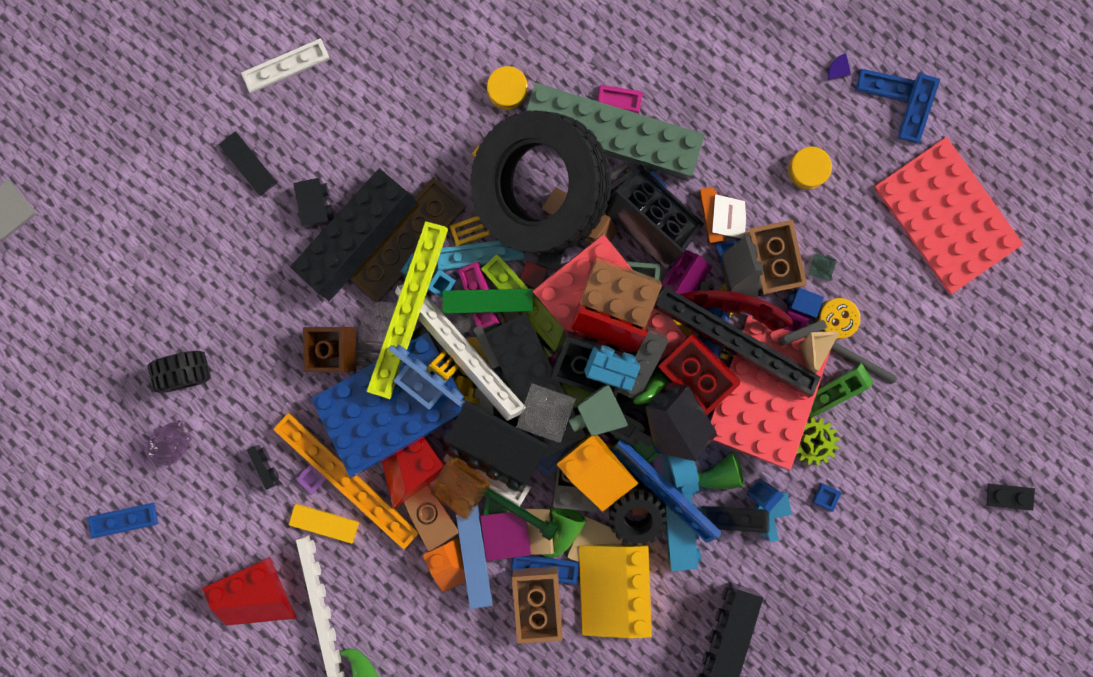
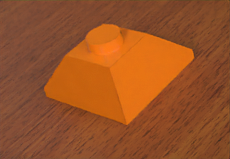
(446, 564)

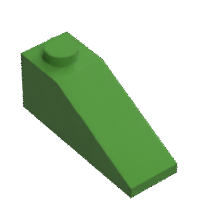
(841, 389)

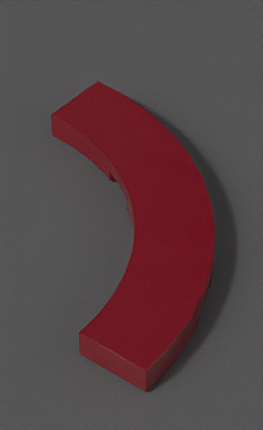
(736, 302)

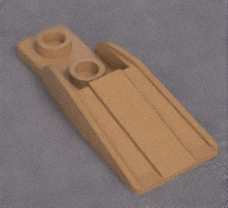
(430, 518)

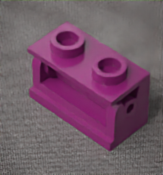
(687, 273)

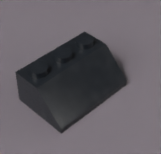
(572, 358)

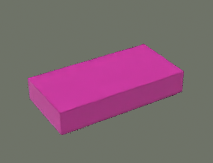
(620, 97)

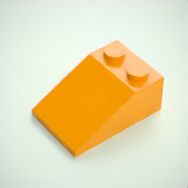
(596, 472)

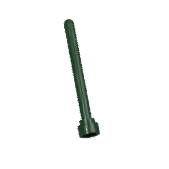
(547, 528)

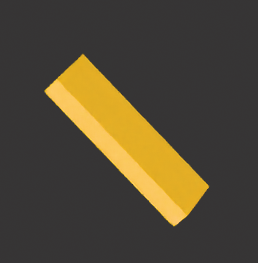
(324, 523)

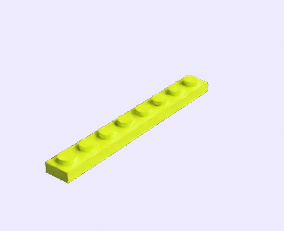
(407, 308)

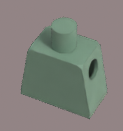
(599, 413)

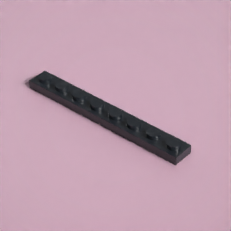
(737, 342)

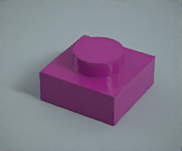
(799, 320)

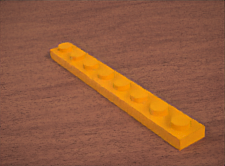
(353, 488)

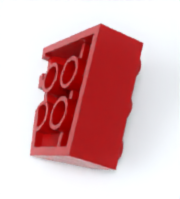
(411, 470)
(250, 596)

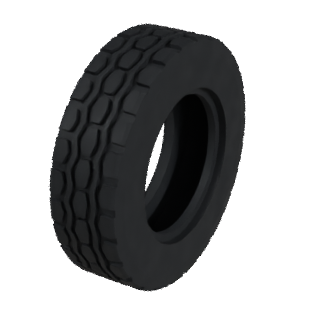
(494, 173)

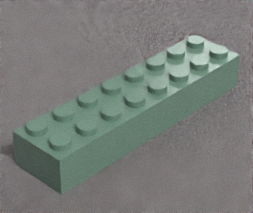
(626, 133)

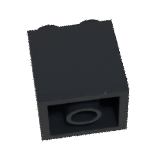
(679, 423)

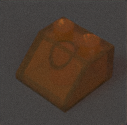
(460, 487)

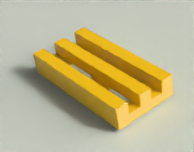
(469, 239)
(440, 371)

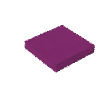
(505, 536)

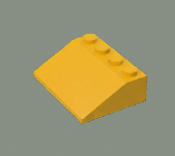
(615, 590)

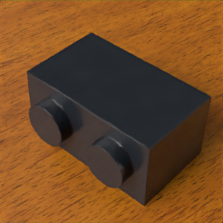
(313, 203)

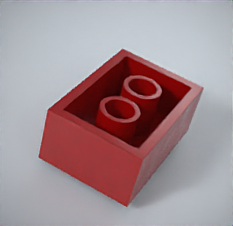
(701, 370)

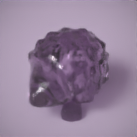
(168, 443)

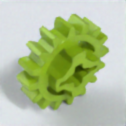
(812, 449)

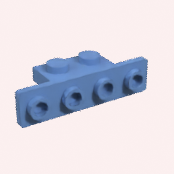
(420, 383)

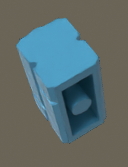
(612, 368)

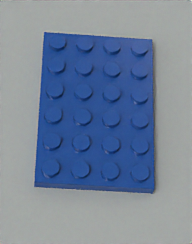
(373, 427)

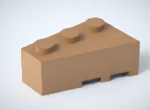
(605, 226)

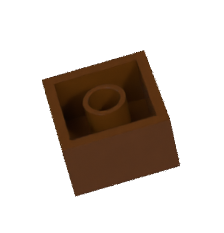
(329, 349)

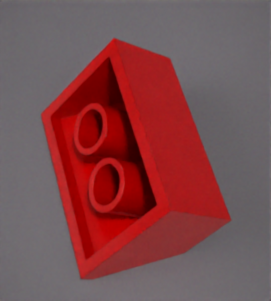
(607, 329)

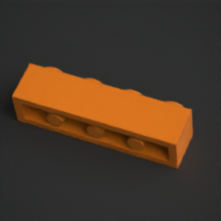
(707, 200)

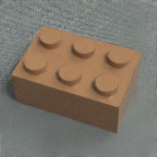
(779, 257)
(620, 292)
(537, 605)

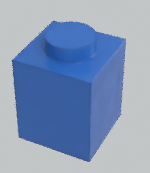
(805, 302)

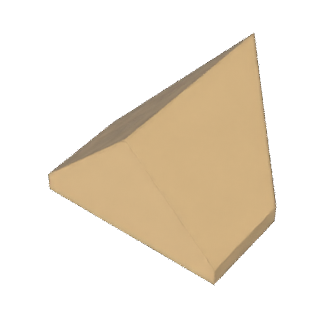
(816, 348)

